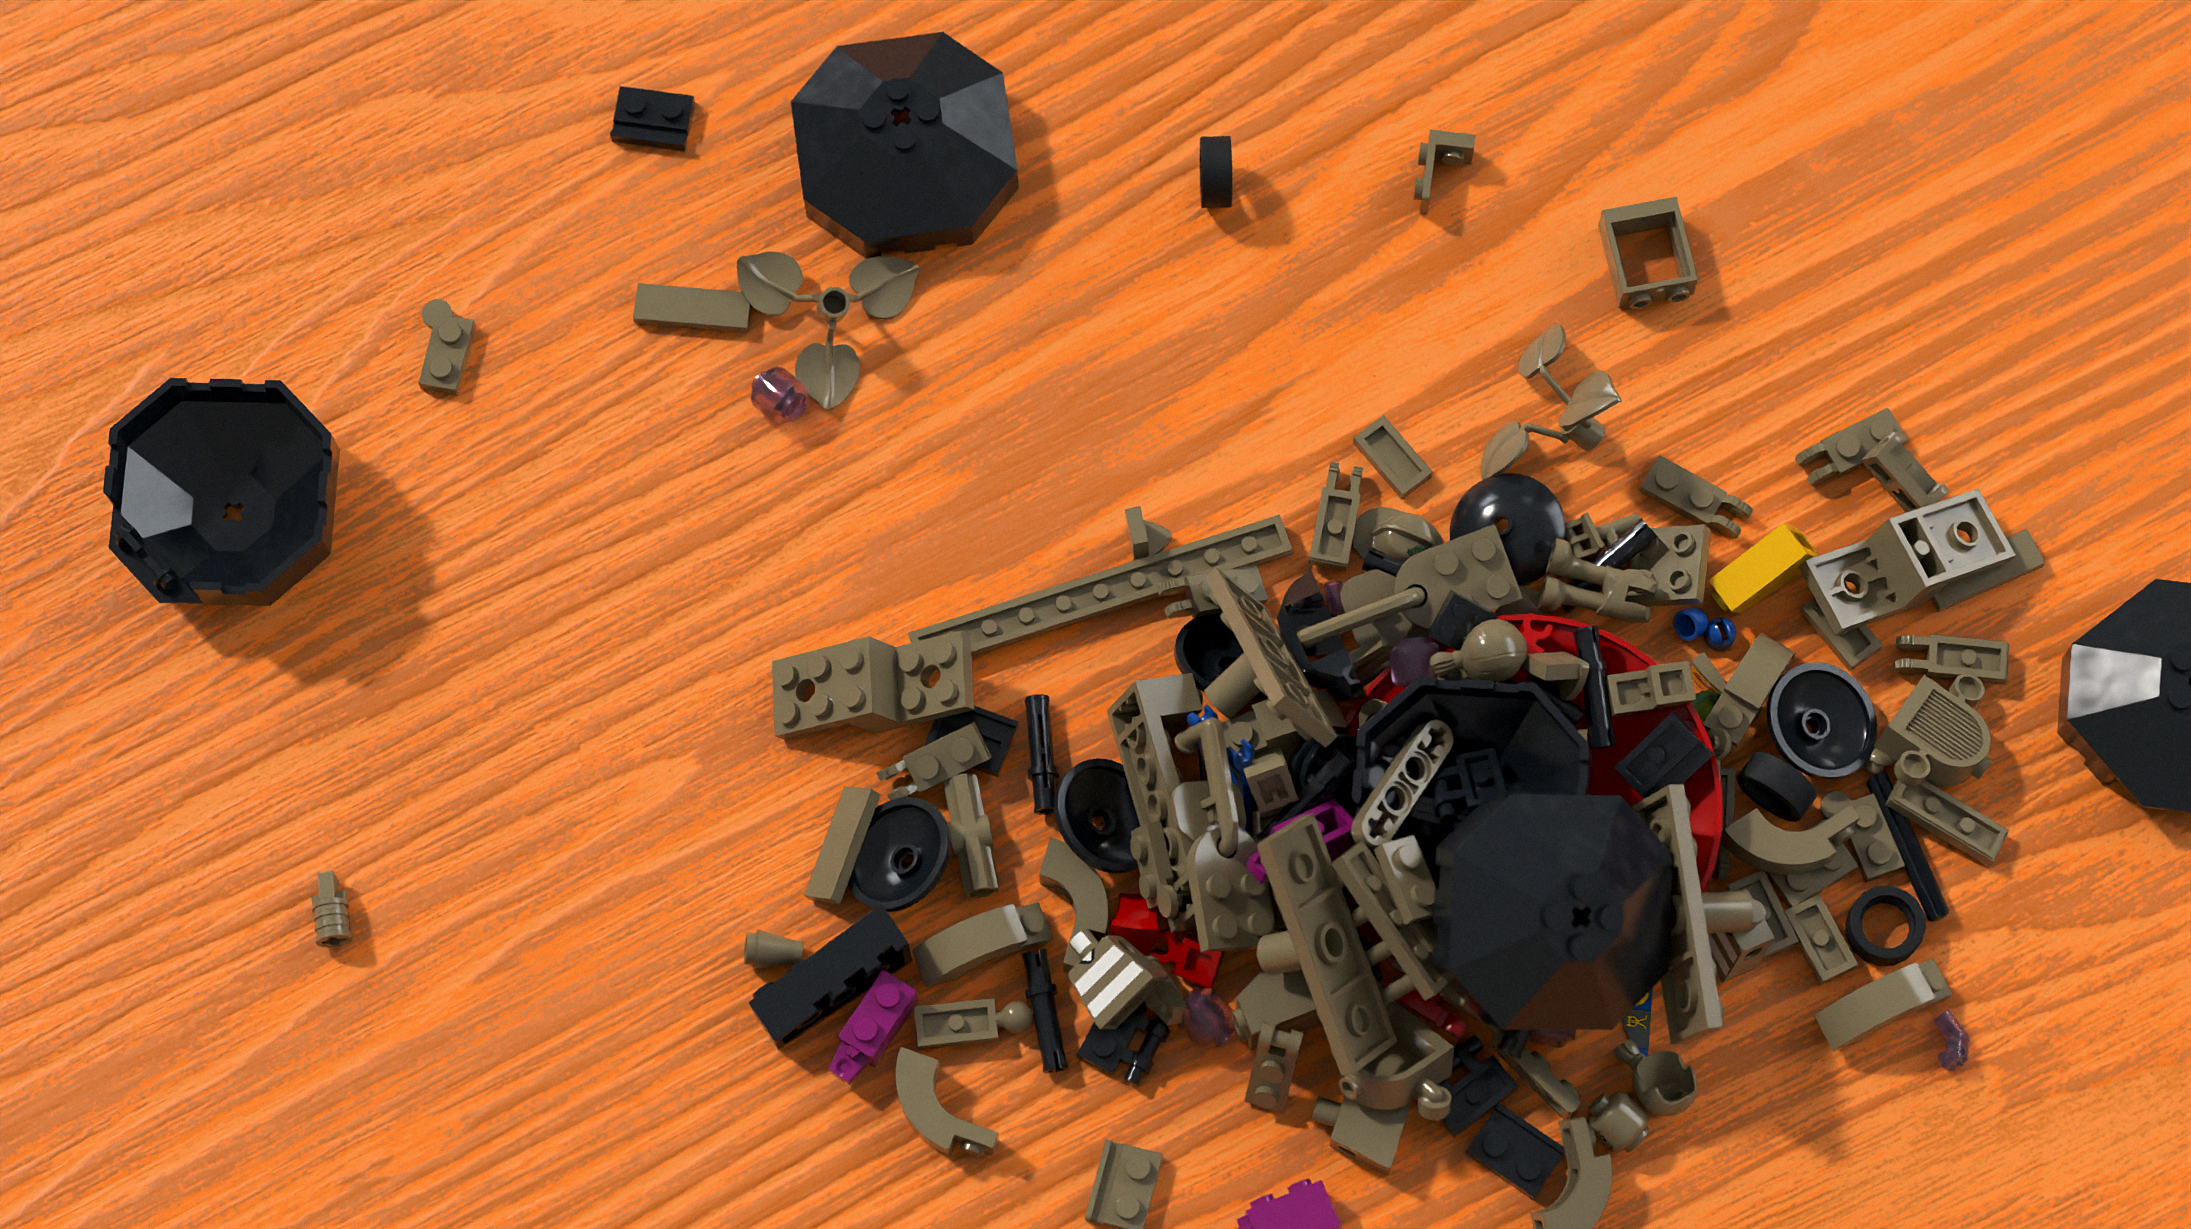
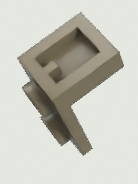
(1446, 146)
(1270, 780)

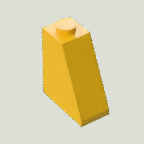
(1762, 569)

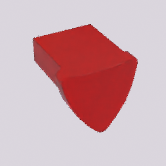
(1136, 922)

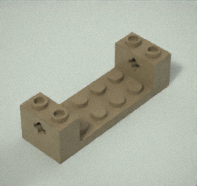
(1143, 727)

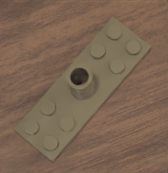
(1263, 666)
(1323, 944)
(1690, 984)

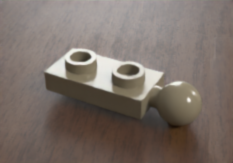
(968, 1022)

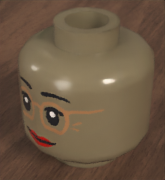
(1618, 1121)

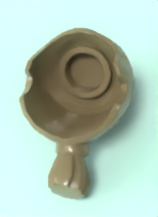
(1489, 652)
(1659, 1079)

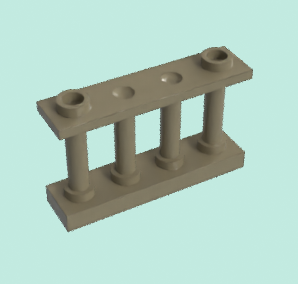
(1408, 943)

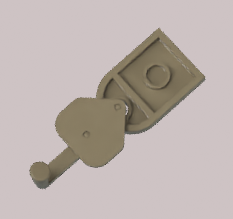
(1390, 605)
(1226, 898)

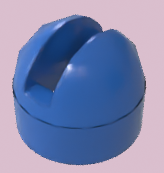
(1690, 623)
(1713, 637)

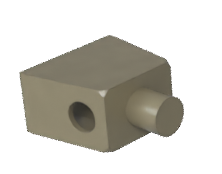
(1362, 1131)

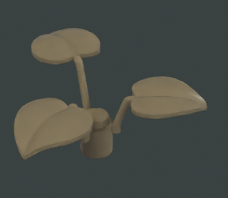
(829, 370)
(1577, 422)

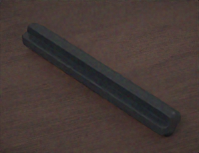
(1910, 851)

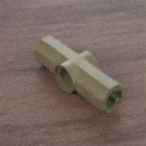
(971, 835)

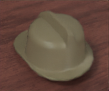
(1392, 532)

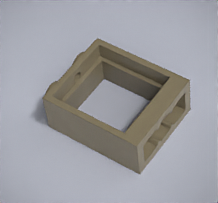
(1641, 218)

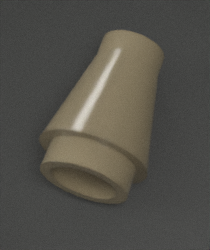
(771, 950)

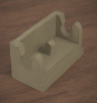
(1902, 474)

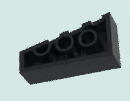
(831, 977)

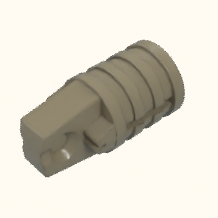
(331, 912)
(1167, 998)

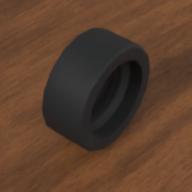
(1215, 171)
(1776, 786)
(1895, 897)

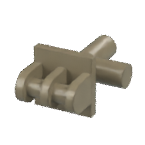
(1587, 539)

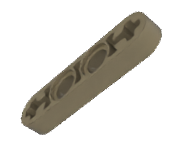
(1399, 781)

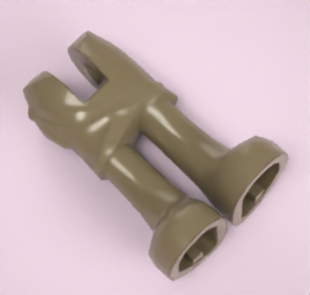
(1613, 581)

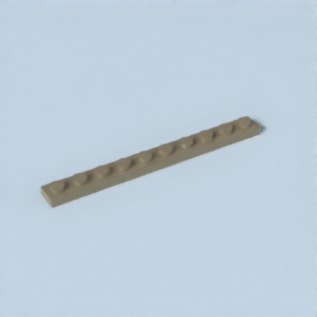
(1113, 587)

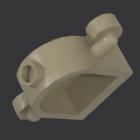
(1939, 734)
(1406, 1071)

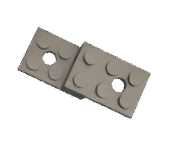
(1906, 561)
(872, 685)

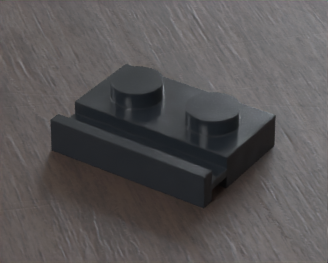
(652, 118)
(994, 728)
(1664, 757)
(1515, 1151)

